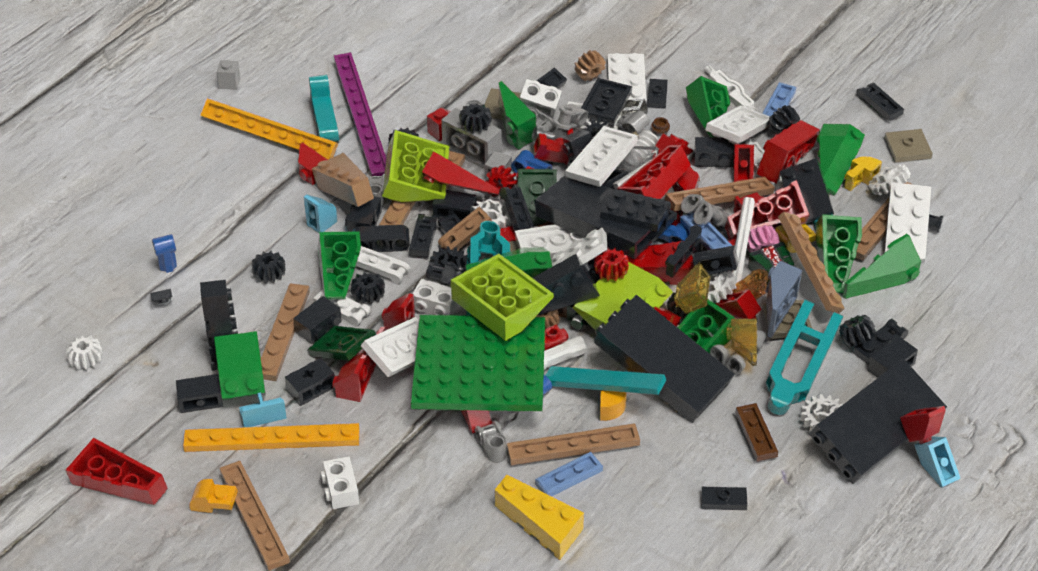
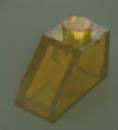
(693, 290)
(744, 338)

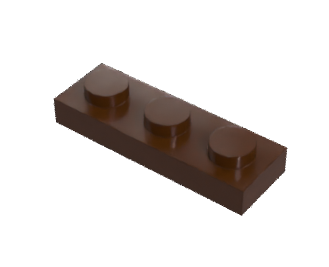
(756, 432)

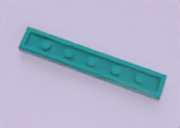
(606, 380)

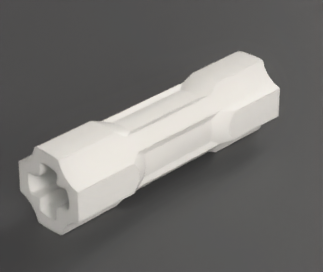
(562, 352)

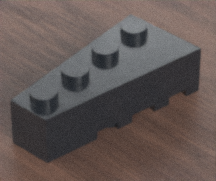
(568, 283)
(217, 314)

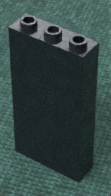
(577, 209)
(651, 344)
(870, 423)

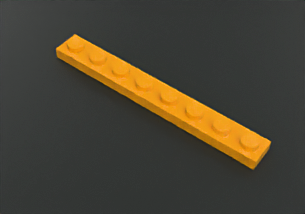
(267, 128)
(271, 437)

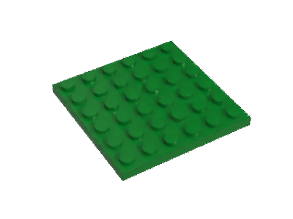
(473, 368)

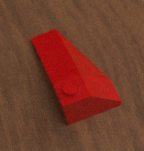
(448, 173)
(355, 375)

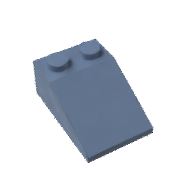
(781, 294)

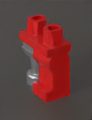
(549, 145)

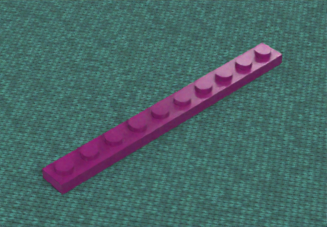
(361, 114)

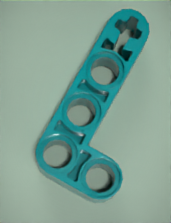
(323, 107)

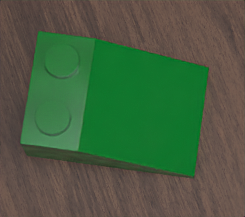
(516, 117)
(707, 326)
(239, 365)

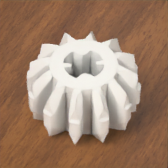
(84, 352)

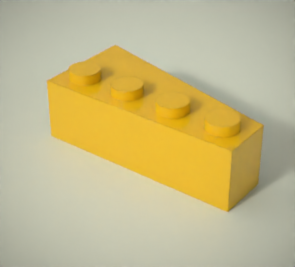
(540, 514)

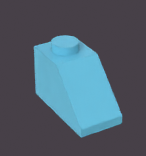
(319, 213)
(938, 460)

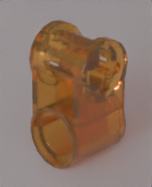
(754, 282)

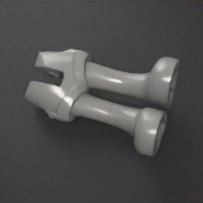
(703, 210)
(734, 361)

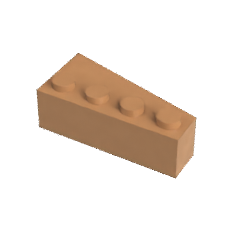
(343, 180)

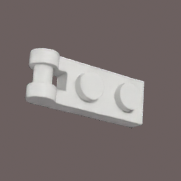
(382, 264)
(350, 310)

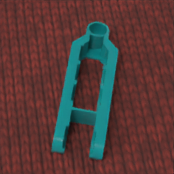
(488, 242)
(784, 391)

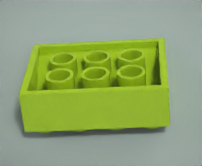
(404, 166)
(614, 293)
(500, 295)

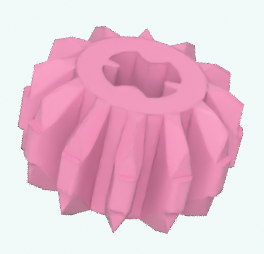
(761, 238)

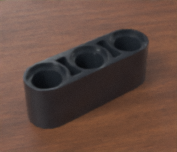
(384, 237)

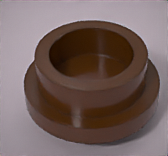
(660, 125)

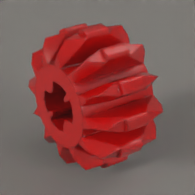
(500, 176)
(611, 264)

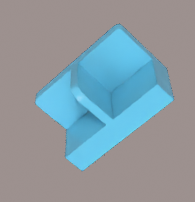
(263, 412)

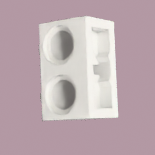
(539, 100)
(433, 298)
(341, 483)

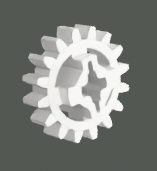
(882, 181)
(495, 210)
(721, 285)
(821, 409)

